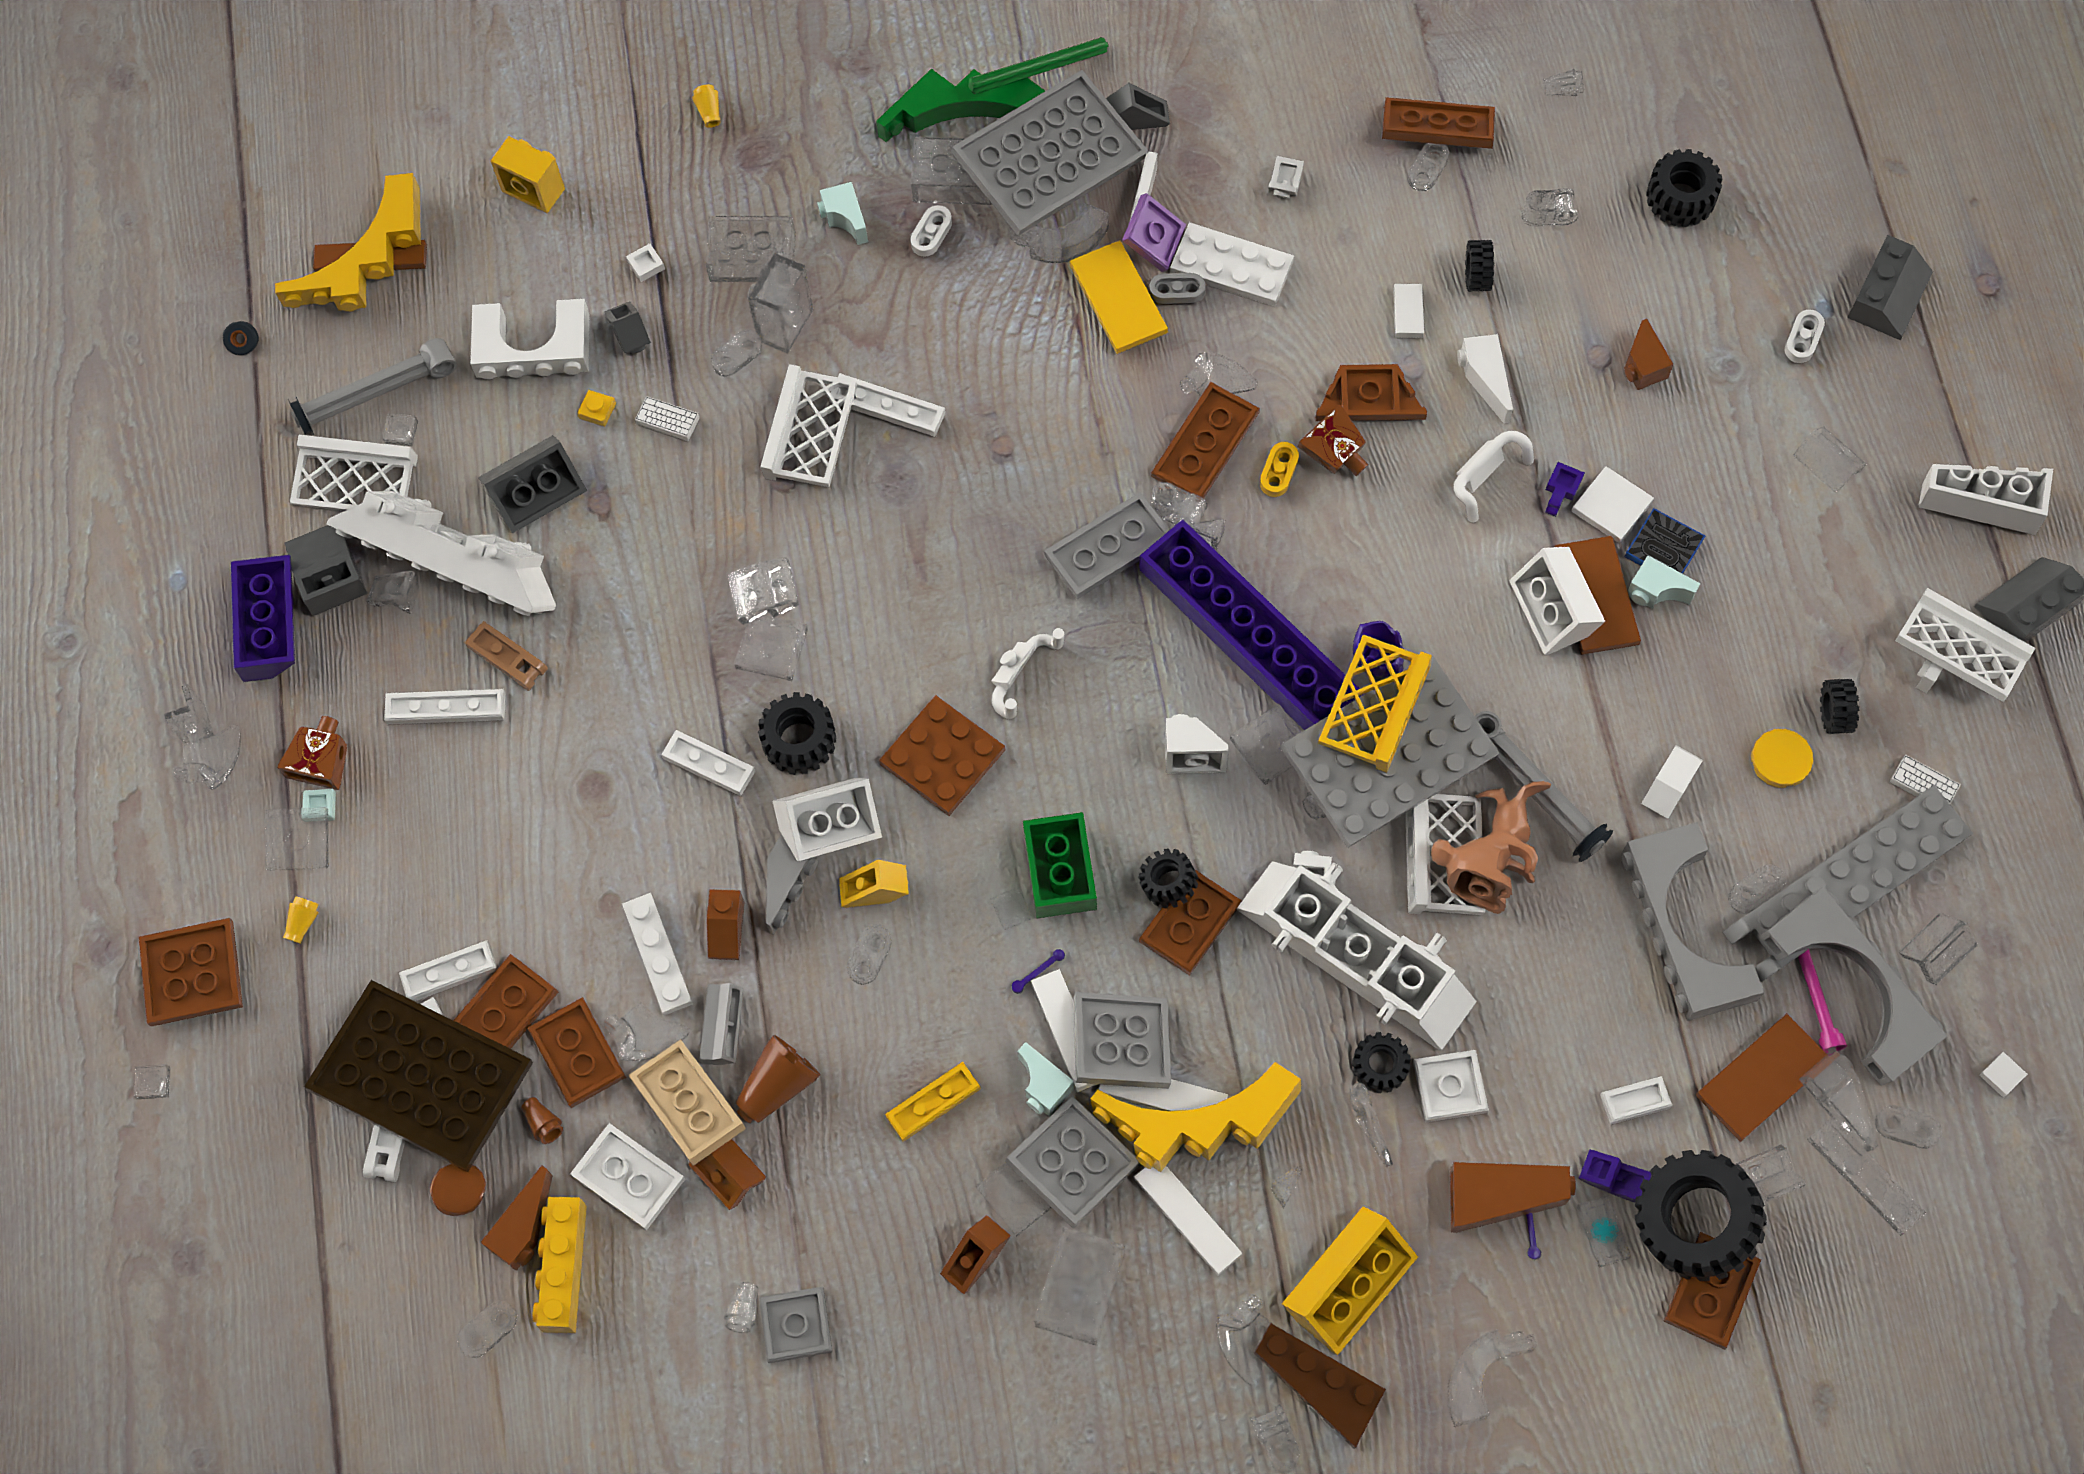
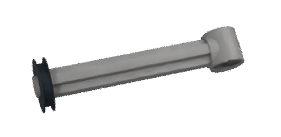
(433, 359)
(1551, 800)

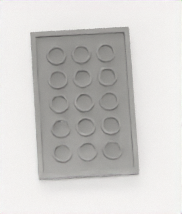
(1049, 152)
(1435, 751)

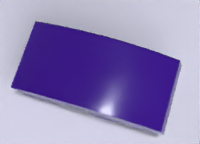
(1613, 1176)

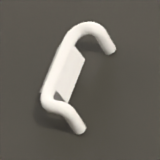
(1483, 464)
(1013, 663)

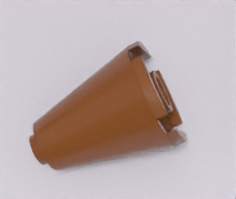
(774, 1080)

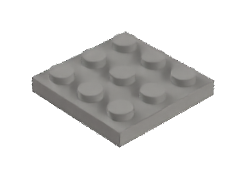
(1121, 1040)
(1072, 1162)

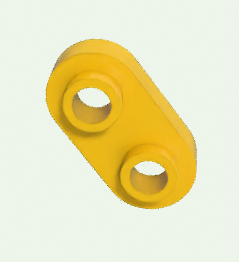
(1279, 471)

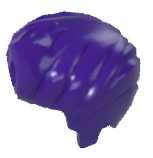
(1384, 632)

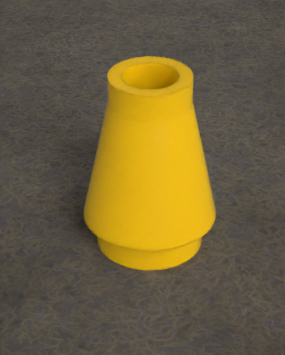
(707, 103)
(299, 918)

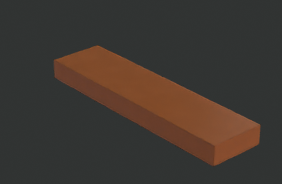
(404, 258)

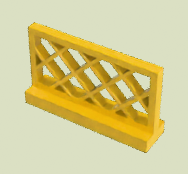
(1396, 718)

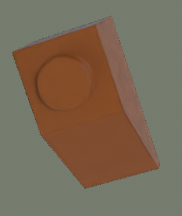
(1648, 359)
(724, 924)
(975, 1254)

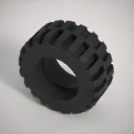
(1691, 1173)

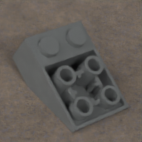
(324, 569)

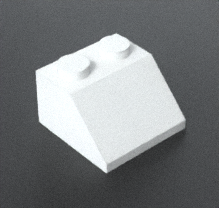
(1193, 747)

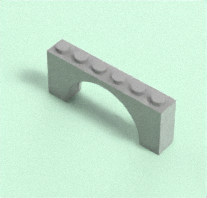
(1699, 984)
(1906, 1026)

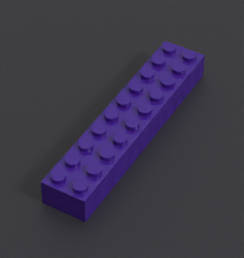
(1244, 625)

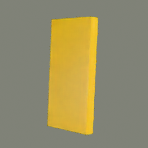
(1118, 297)

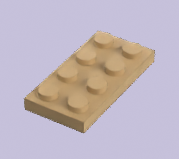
(687, 1102)

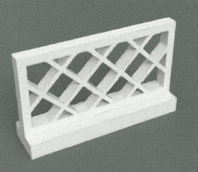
(784, 427)
(349, 451)
(1971, 634)
(1419, 858)

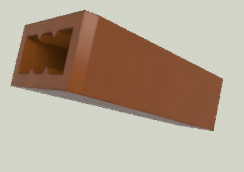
(1501, 1192)

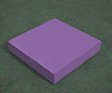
(1154, 232)

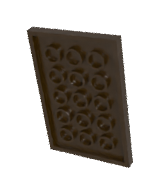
(419, 1075)

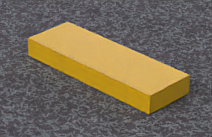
(932, 1101)

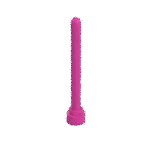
(1829, 1036)

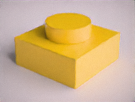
(596, 408)

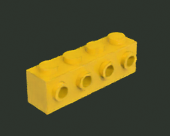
(560, 1265)

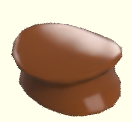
(456, 1190)

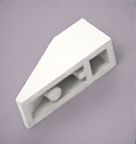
(1486, 372)

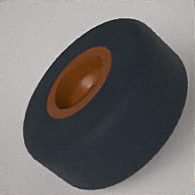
(230, 338)

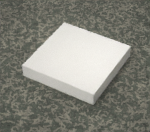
(1612, 504)
(1450, 1086)

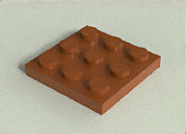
(942, 755)
(190, 972)

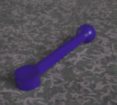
(1018, 986)
(1533, 1252)

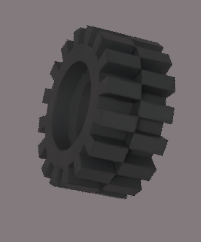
(1479, 265)
(1839, 706)
(1161, 865)
(1386, 1044)

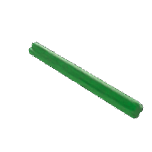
(1037, 65)

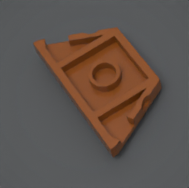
(1372, 394)

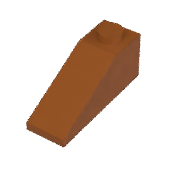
(519, 1226)

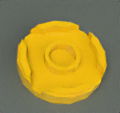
(1782, 758)

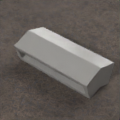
(721, 1024)

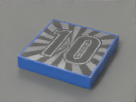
(1665, 541)

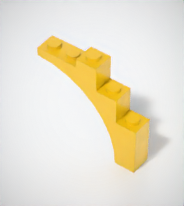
(370, 258)
(1204, 1129)

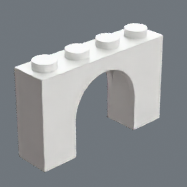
(563, 353)

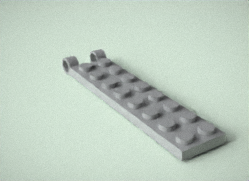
(1864, 868)

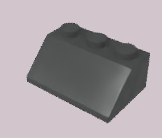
(1892, 288)
(532, 483)
(2033, 598)

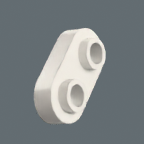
(930, 233)
(1804, 338)

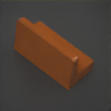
(729, 1173)

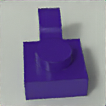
(1563, 484)

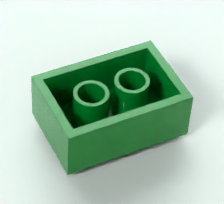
(1060, 865)

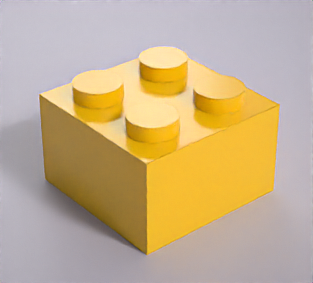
(528, 174)

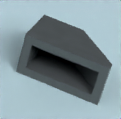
(1139, 107)
(628, 328)

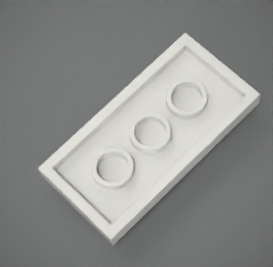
(1233, 264)

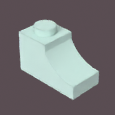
(842, 210)
(1660, 583)
(1047, 1083)

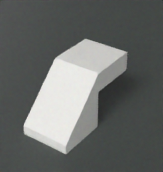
(1672, 781)

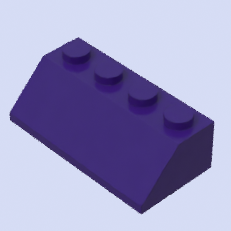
(262, 617)

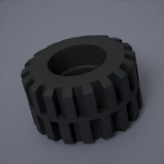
(1689, 170)
(791, 712)

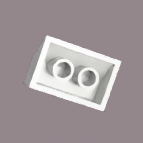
(1556, 599)
(828, 818)

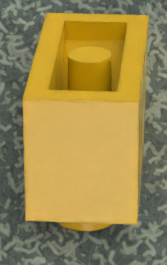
(874, 884)

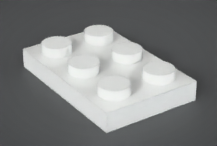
(627, 1176)

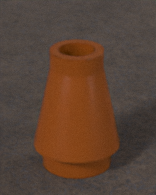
(543, 1123)

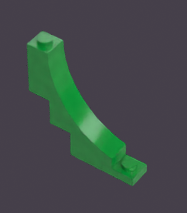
(938, 100)

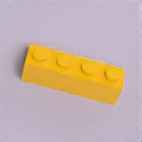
(1350, 1279)

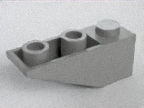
(784, 882)

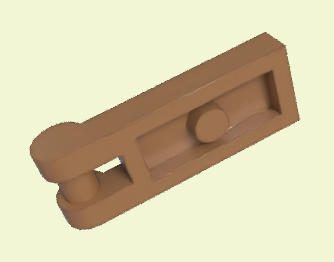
(505, 655)

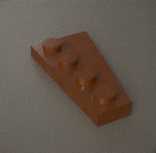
(1329, 1387)

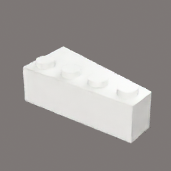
(1989, 495)

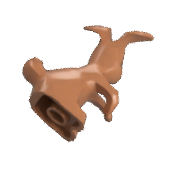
(1478, 866)

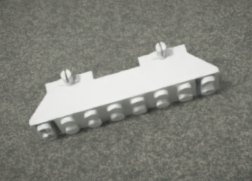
(480, 562)
(1358, 951)

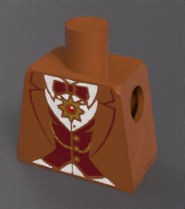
(1335, 443)
(316, 755)

